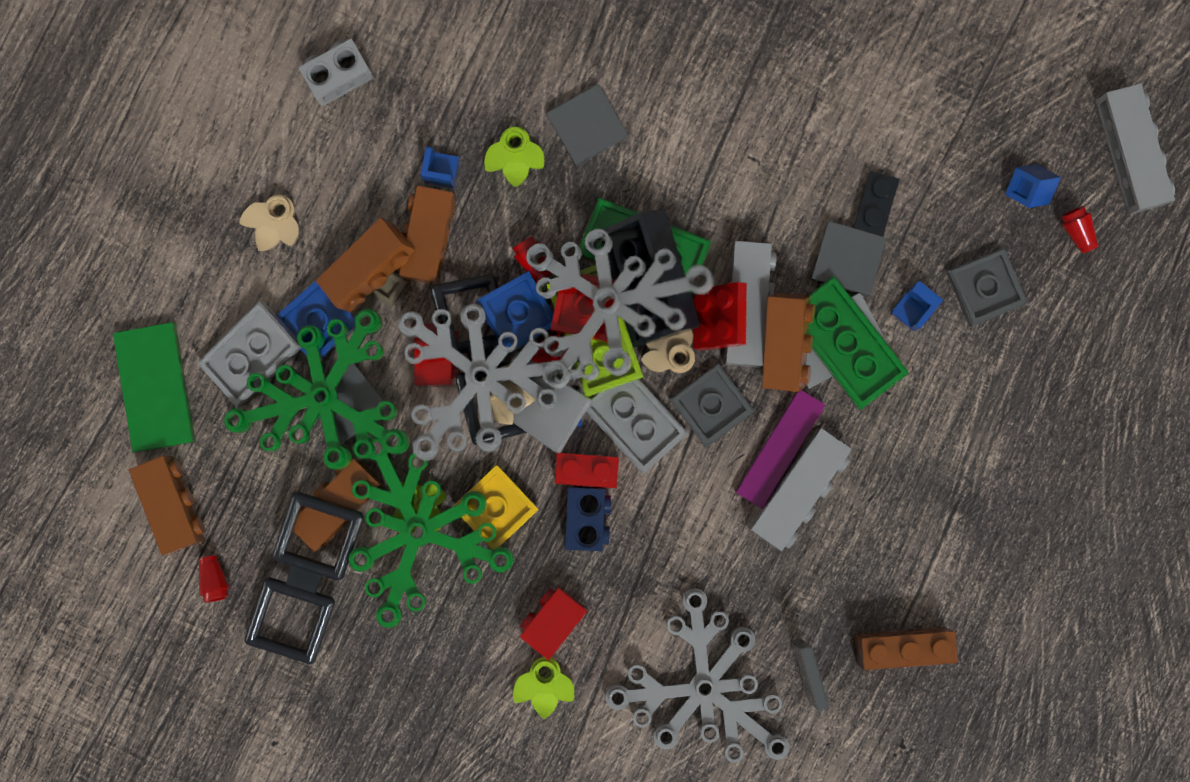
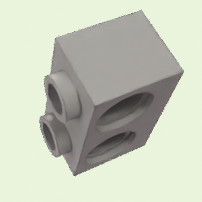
(339, 79)

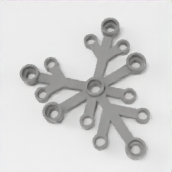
(645, 294)
(517, 372)
(732, 710)

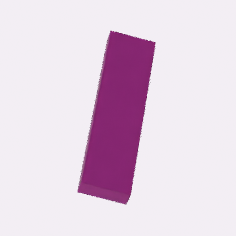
(780, 448)

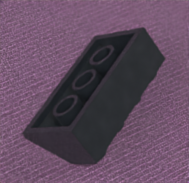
(643, 237)

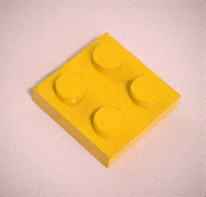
(505, 508)

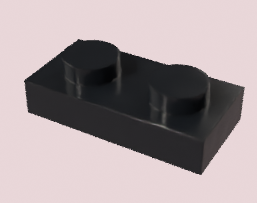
(876, 203)

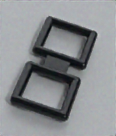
(489, 344)
(303, 578)

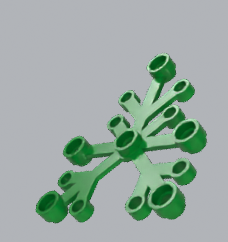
(288, 406)
(401, 498)

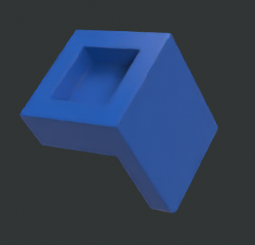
(439, 168)
(1032, 185)
(916, 306)

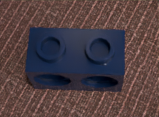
(579, 518)

